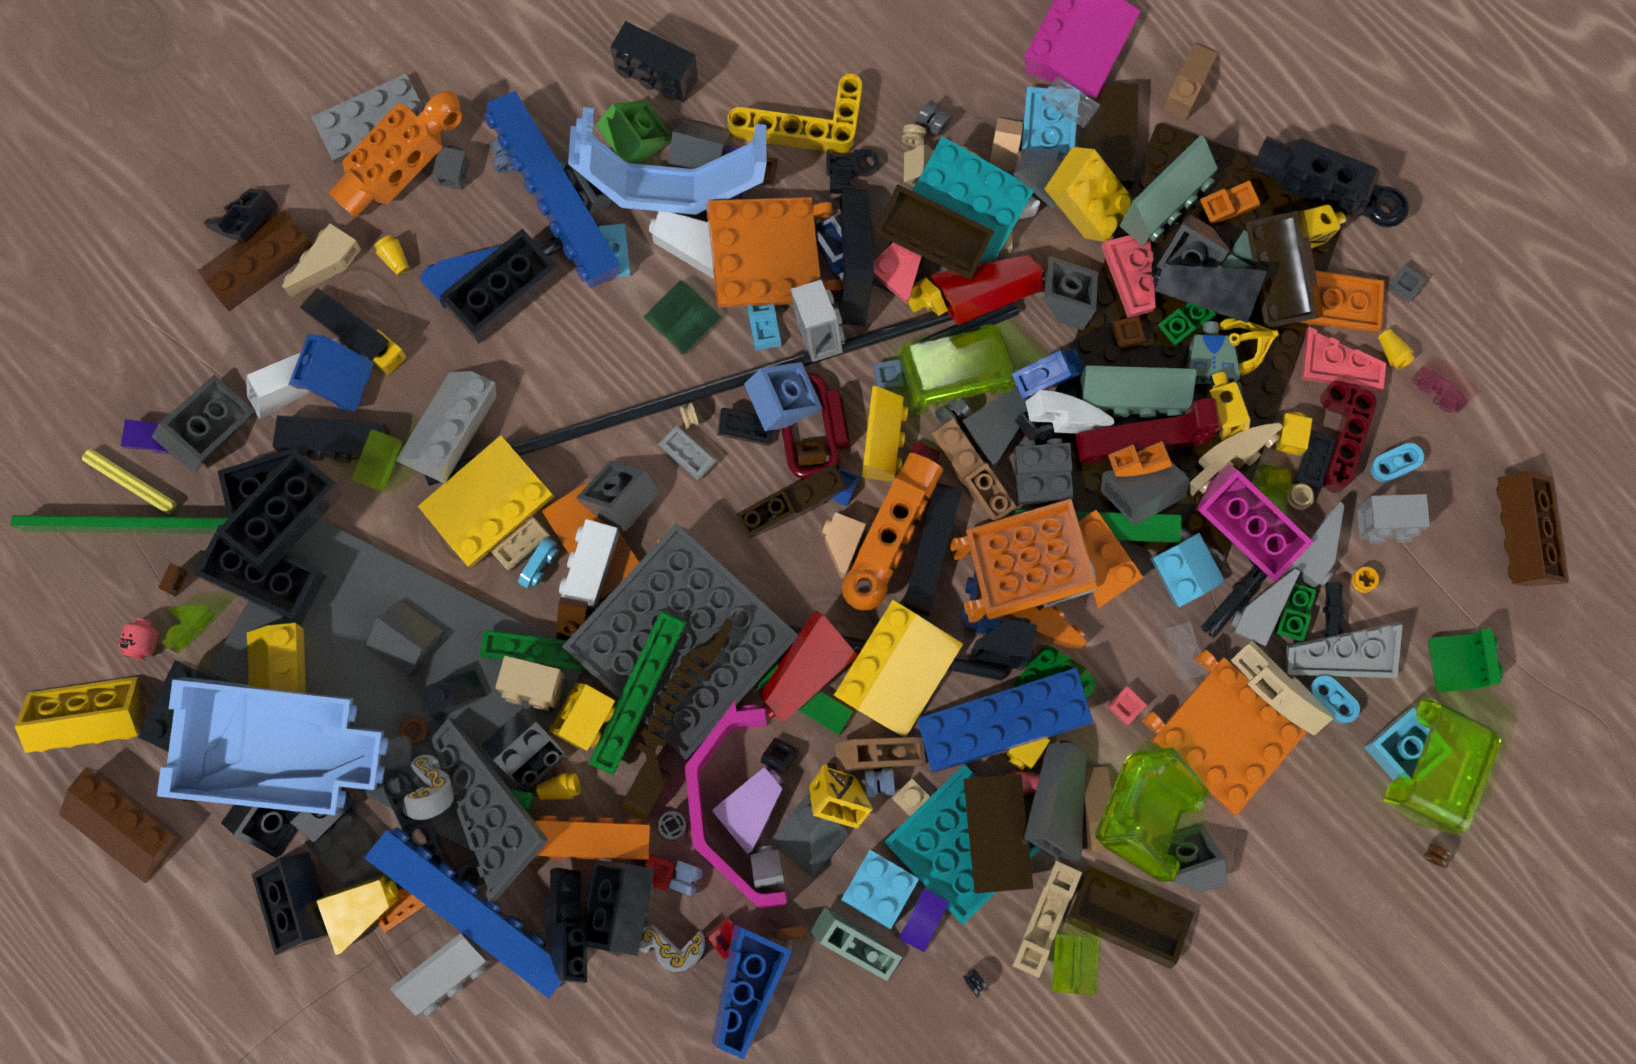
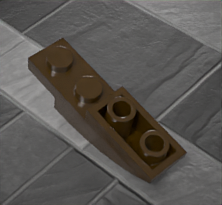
(792, 502)

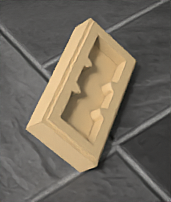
(520, 543)

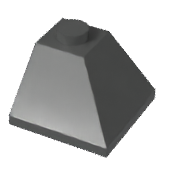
(1036, 169)
(1195, 245)
(1070, 292)
(808, 838)
(1199, 859)

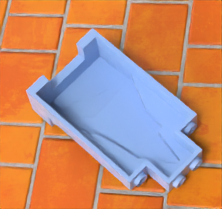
(267, 747)

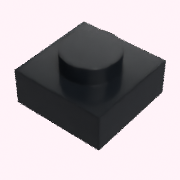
(779, 756)

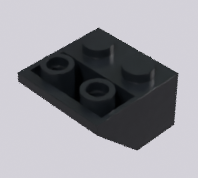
(524, 750)

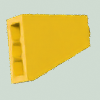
(355, 909)

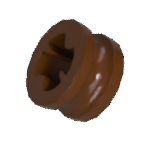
(1438, 856)

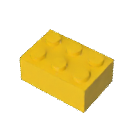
(1089, 194)

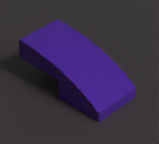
(139, 436)
(924, 920)

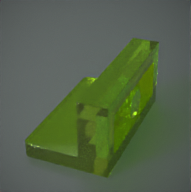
(378, 460)
(1075, 964)

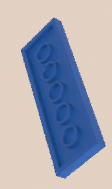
(1005, 720)

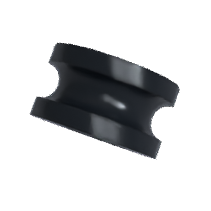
(975, 982)

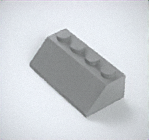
(448, 424)

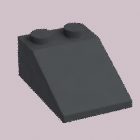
(202, 423)

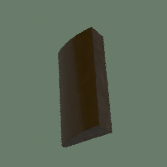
(1114, 130)
(934, 232)
(1290, 284)
(997, 833)
(1130, 917)

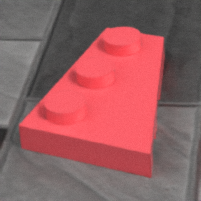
(1132, 273)
(1330, 361)

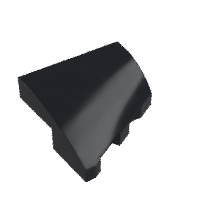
(244, 215)

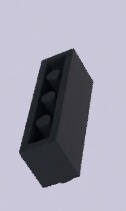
(324, 437)

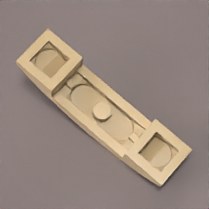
(1046, 919)

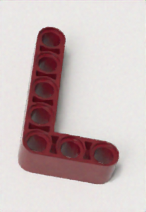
(1192, 429)

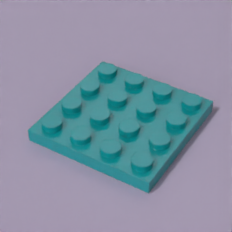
(975, 191)
(937, 847)

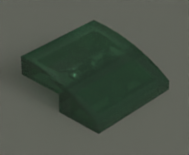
(681, 317)

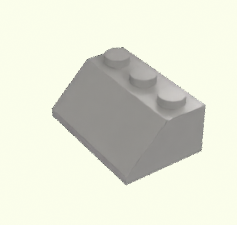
(441, 975)

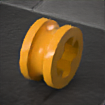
(1370, 574)

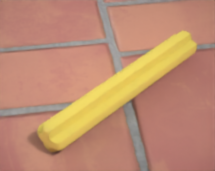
(129, 481)

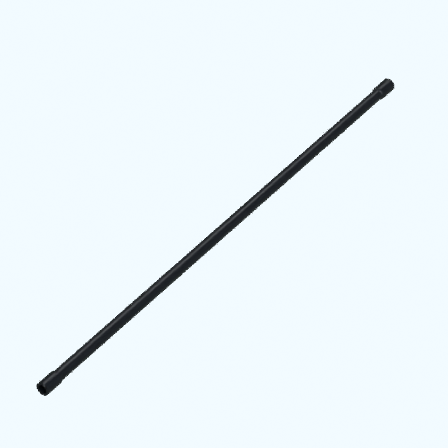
(710, 389)

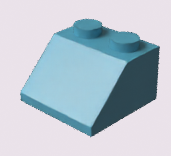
(1187, 570)

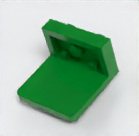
(1465, 661)
(1051, 662)

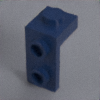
(984, 625)

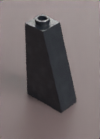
(1213, 287)

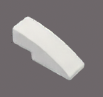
(1066, 412)

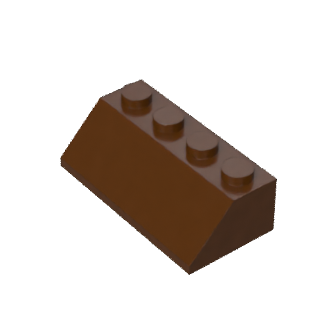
(254, 264)
(1531, 529)
(118, 823)

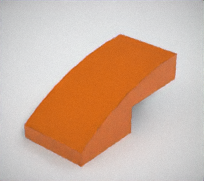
(1230, 203)
(1145, 461)

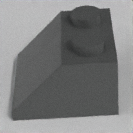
(619, 494)

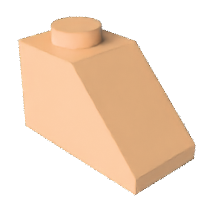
(842, 540)

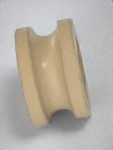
(913, 135)
(689, 415)

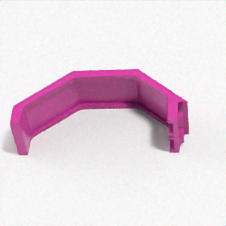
(732, 720)

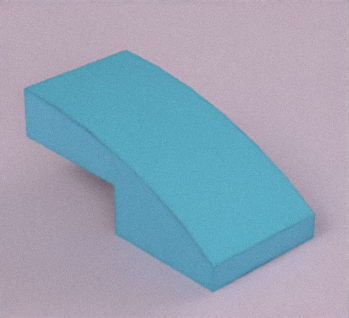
(764, 327)

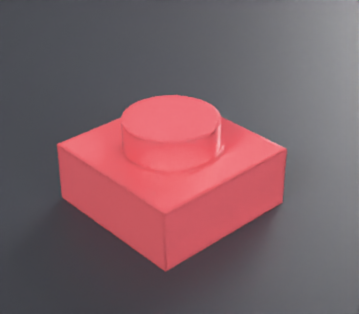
(1126, 706)

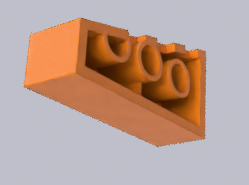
(594, 840)

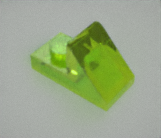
(1275, 484)
(192, 620)

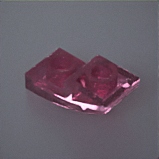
(1446, 396)

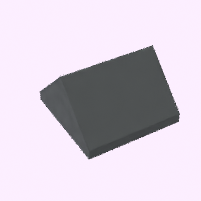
(696, 144)
(403, 637)

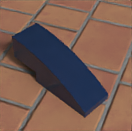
(830, 243)

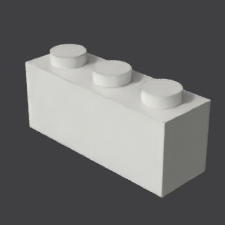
(590, 563)

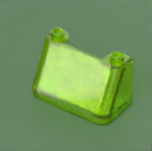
(956, 367)
(1448, 772)
(1146, 810)

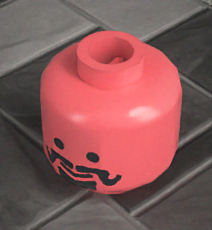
(138, 639)

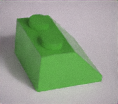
(634, 131)

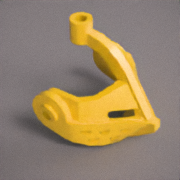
(1264, 335)

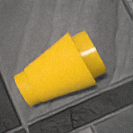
(392, 254)
(1396, 350)
(560, 787)

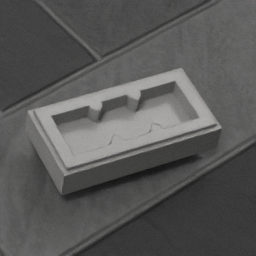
(687, 453)

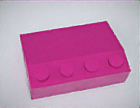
(1080, 42)

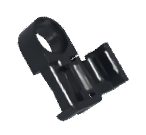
(845, 165)

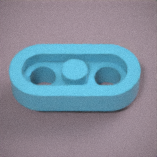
(1395, 462)
(544, 554)
(1334, 698)

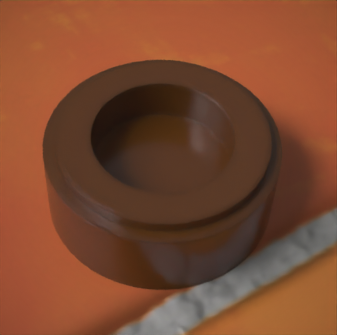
(415, 728)

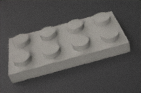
(352, 120)

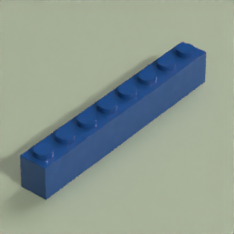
(552, 189)
(465, 909)

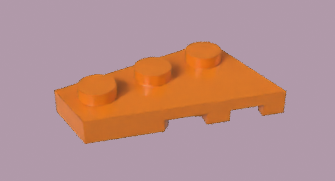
(1111, 563)

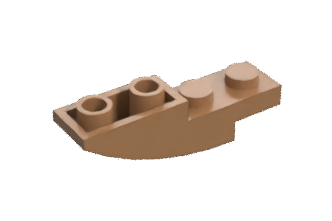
(971, 471)

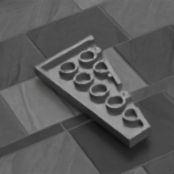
(490, 814)

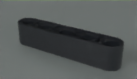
(932, 549)

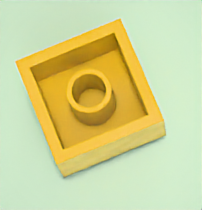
(582, 716)

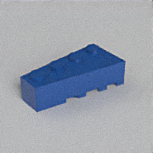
(747, 988)

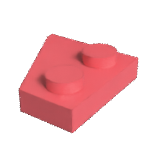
(897, 270)

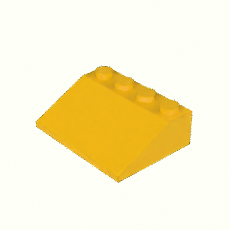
(485, 501)
(898, 669)

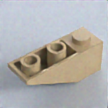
(325, 259)

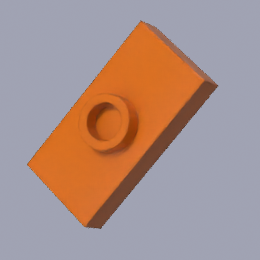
(401, 911)

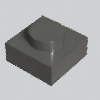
(1406, 283)

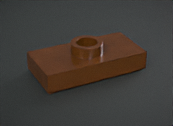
(570, 617)

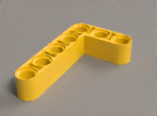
(805, 125)

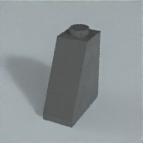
(995, 426)
(1145, 494)

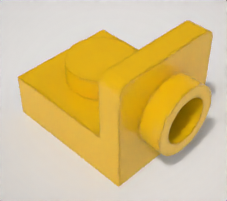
(928, 296)

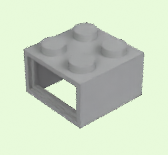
(818, 320)
(1393, 518)

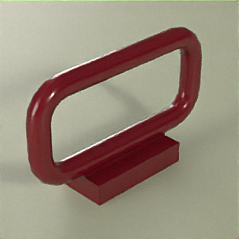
(835, 430)

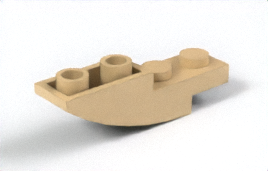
(1239, 449)
(1280, 691)

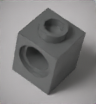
(450, 167)

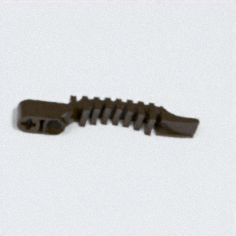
(651, 777)

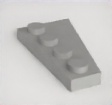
(1350, 654)

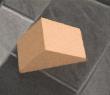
(1006, 144)

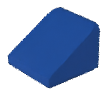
(851, 481)

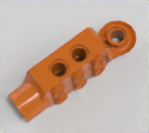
(394, 152)
(876, 558)

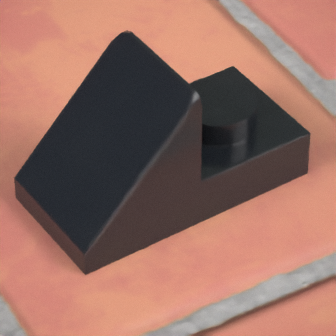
(1035, 431)

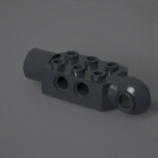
(1330, 180)

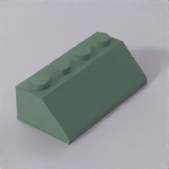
(1170, 193)
(1138, 390)

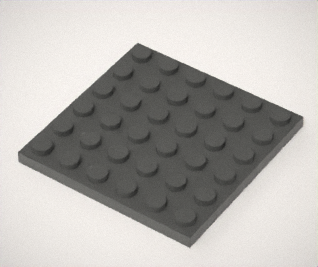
(697, 589)

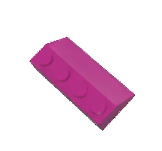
(1253, 522)

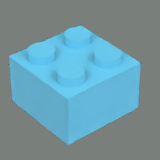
(1399, 745)
(879, 889)

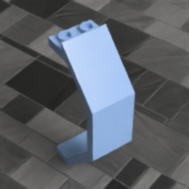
(661, 186)

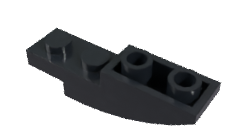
(562, 926)

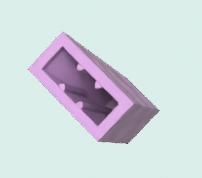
(750, 808)

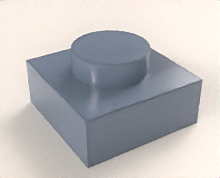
(888, 375)

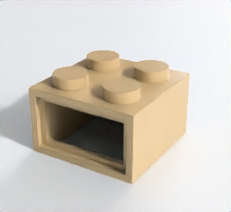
(530, 683)

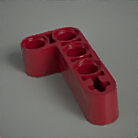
(1345, 438)

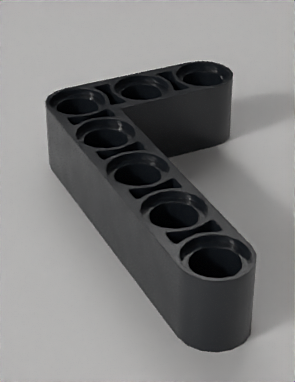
(856, 256)
(410, 825)

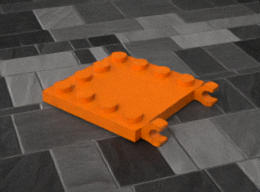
(764, 249)
(1026, 560)
(1227, 734)

